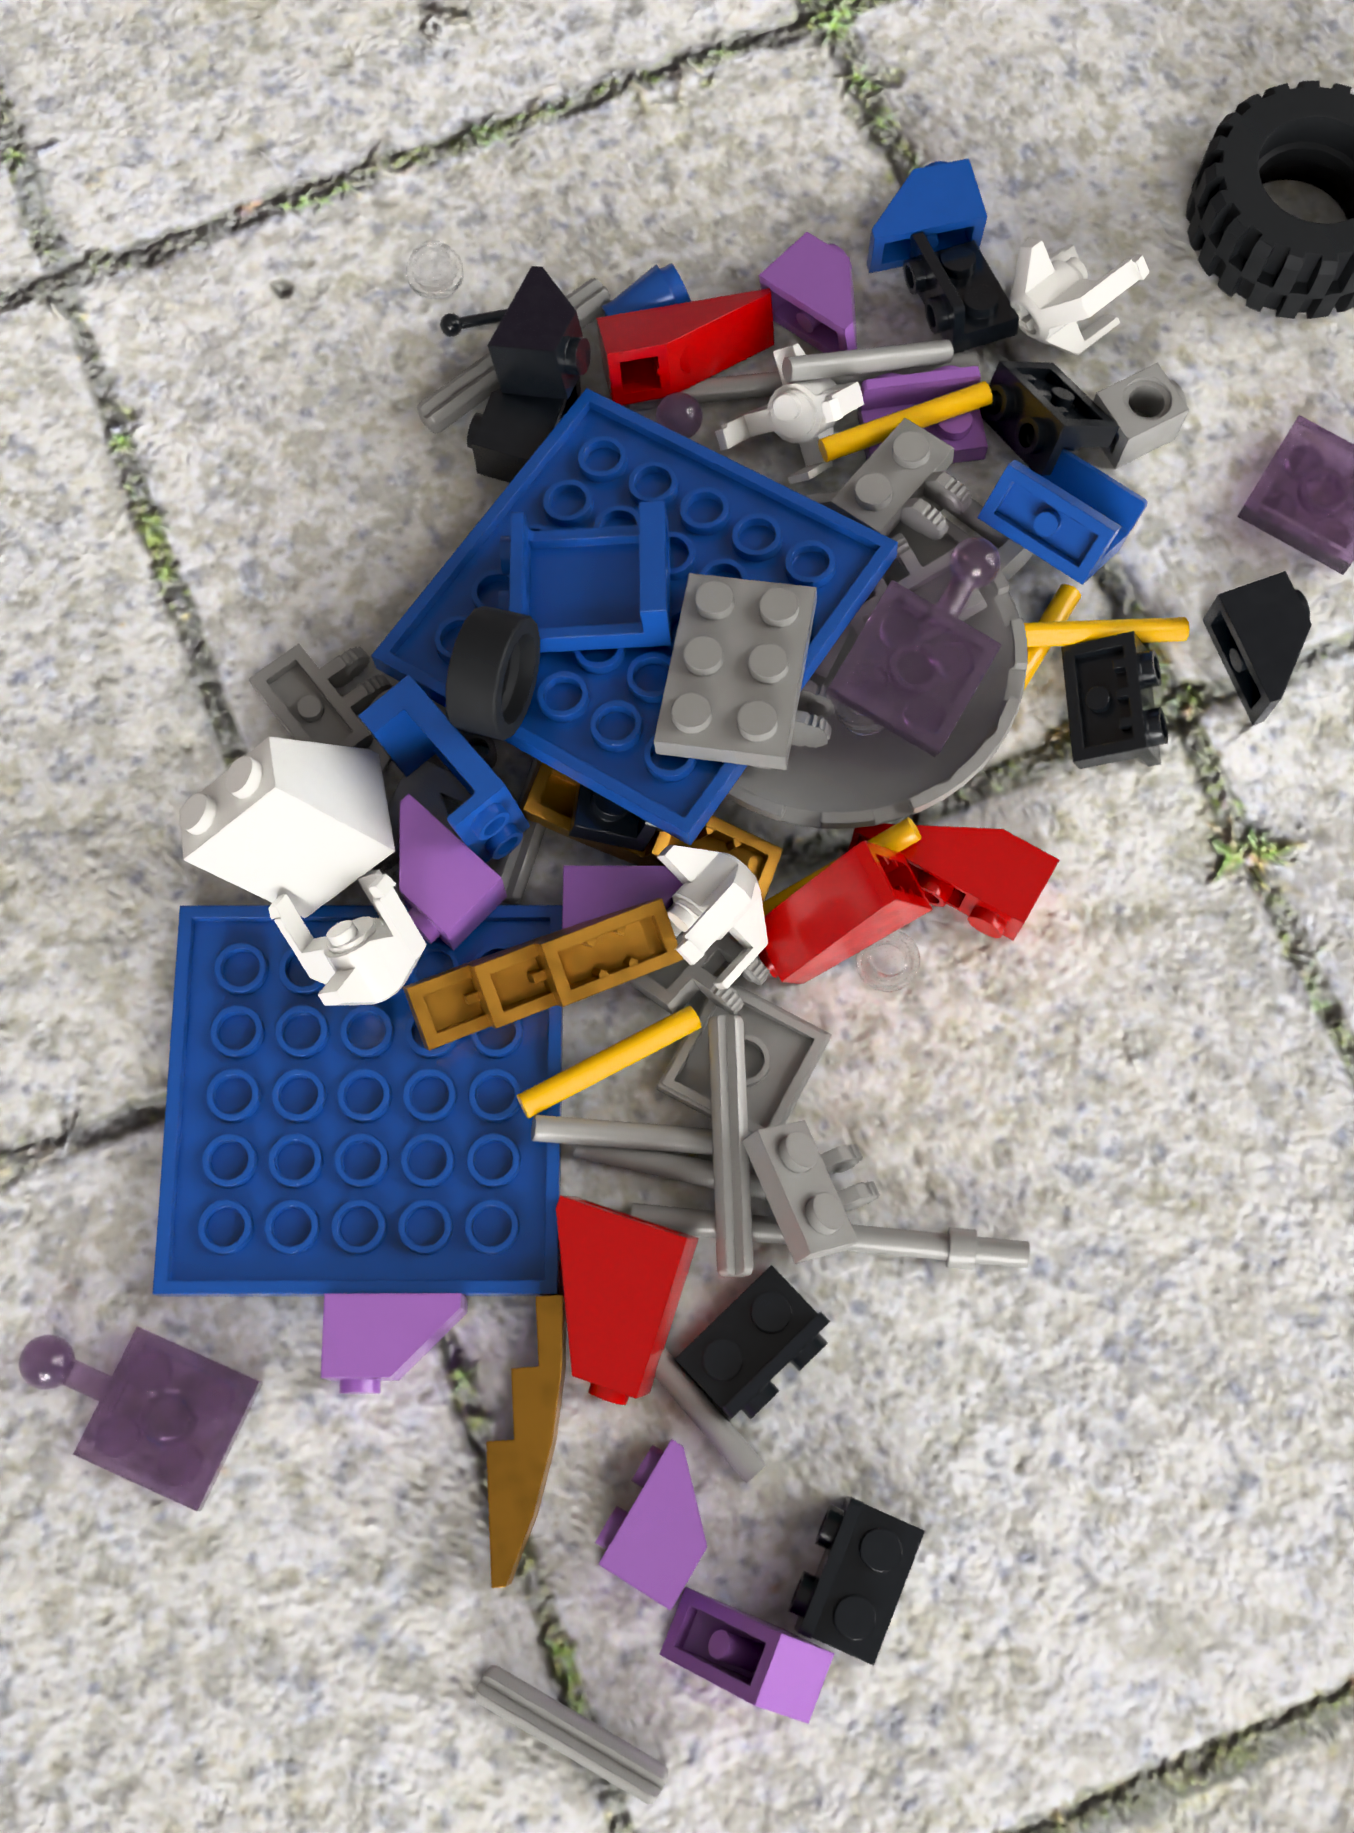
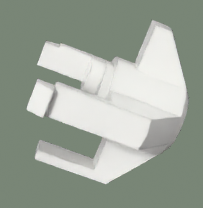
(1055, 293)
(798, 414)
(715, 899)
(360, 957)

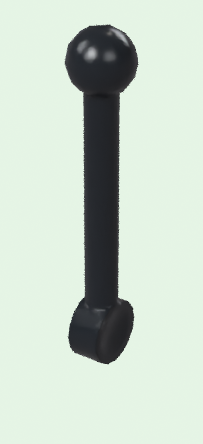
(453, 324)

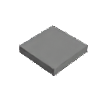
(778, 1061)

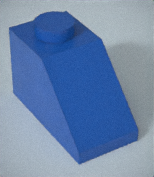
(933, 200)

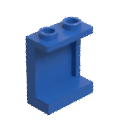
(1066, 518)
(592, 583)
(413, 731)

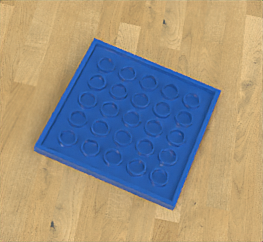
(601, 707)
(336, 1146)

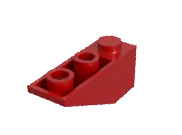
(681, 344)
(977, 872)

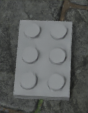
(736, 671)

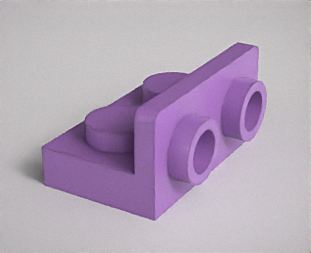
(896, 392)

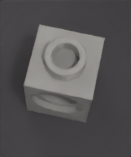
(1149, 393)

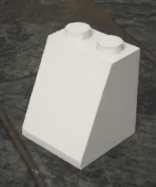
(291, 821)

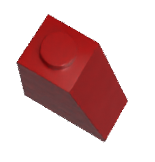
(841, 912)
(618, 1294)

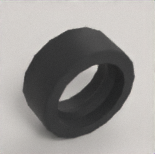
(492, 672)

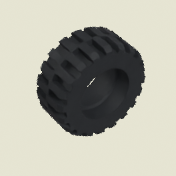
(1245, 234)

